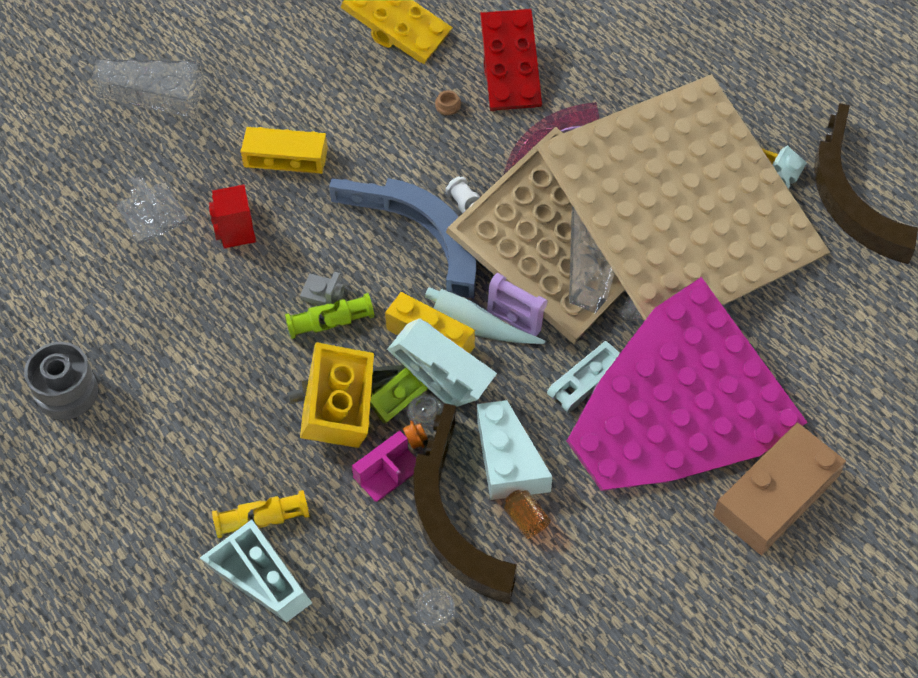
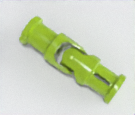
(340, 312)

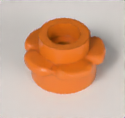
(415, 435)

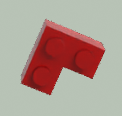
(232, 216)

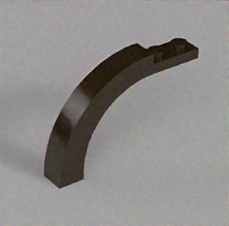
(847, 209)
(463, 560)

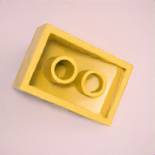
(338, 396)

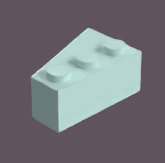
(509, 453)

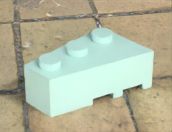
(441, 364)
(258, 571)

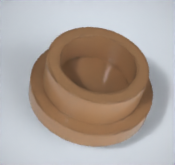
(448, 103)

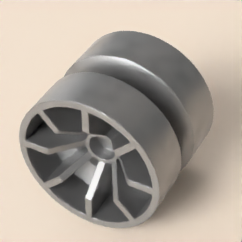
(61, 380)

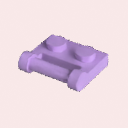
(504, 305)

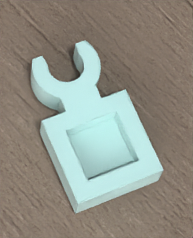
(789, 165)

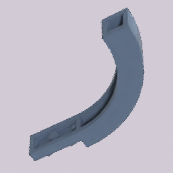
(424, 209)

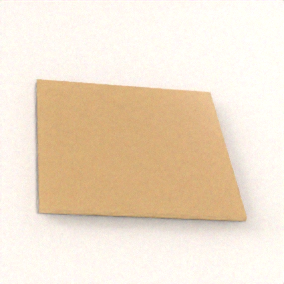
(681, 197)

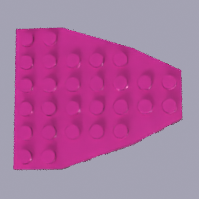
(681, 399)

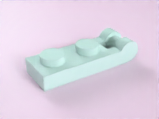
(583, 377)

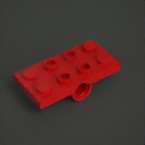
(510, 59)

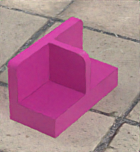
(385, 467)

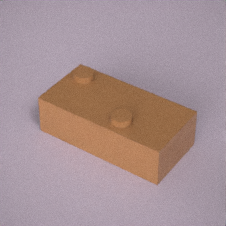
(779, 488)

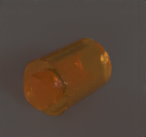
(526, 513)

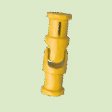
(267, 512)

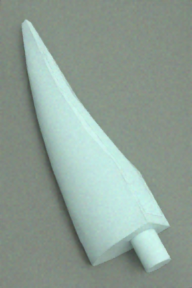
(477, 318)

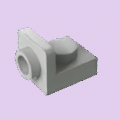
(322, 290)

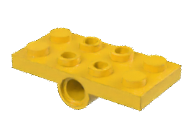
(400, 24)

